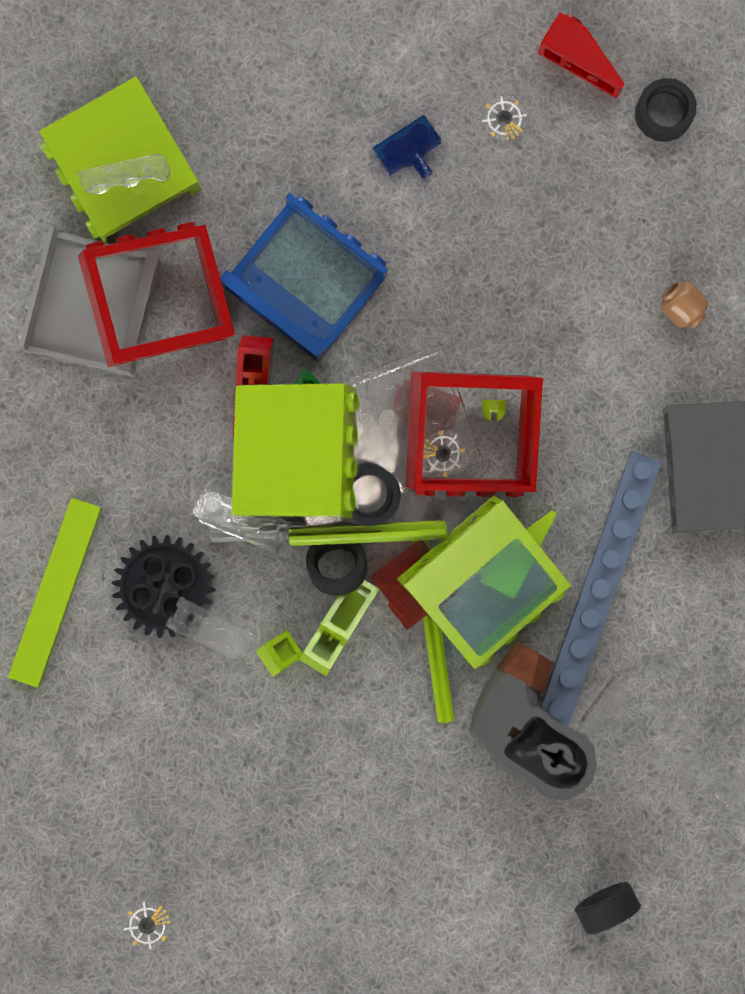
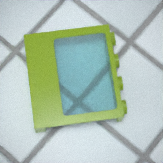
(485, 582)

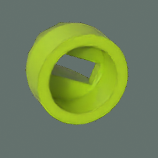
(493, 406)

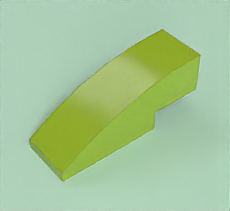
(337, 628)

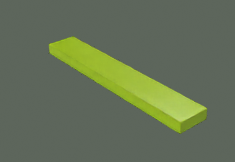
(55, 592)

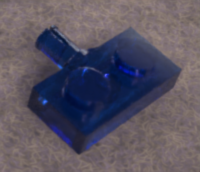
(408, 147)

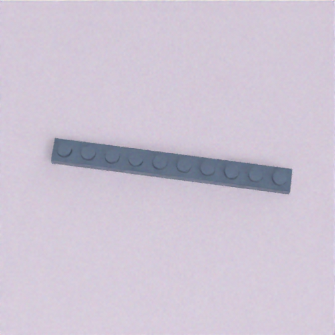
(600, 587)

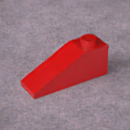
(575, 50)
(254, 362)

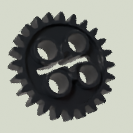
(136, 576)

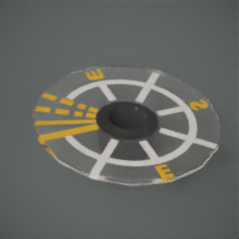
(504, 117)
(443, 453)
(147, 925)

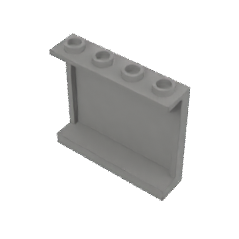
(60, 311)

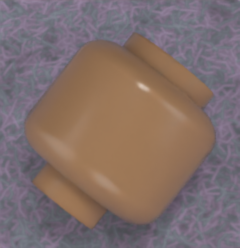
(684, 304)

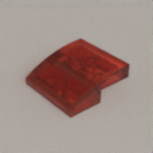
(400, 600)

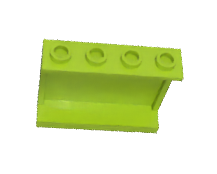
(110, 131)
(295, 450)

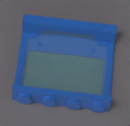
(306, 277)

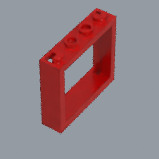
(157, 237)
(528, 436)

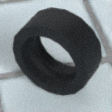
(672, 87)
(392, 499)
(342, 585)
(607, 908)

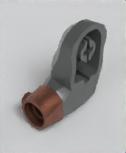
(526, 737)

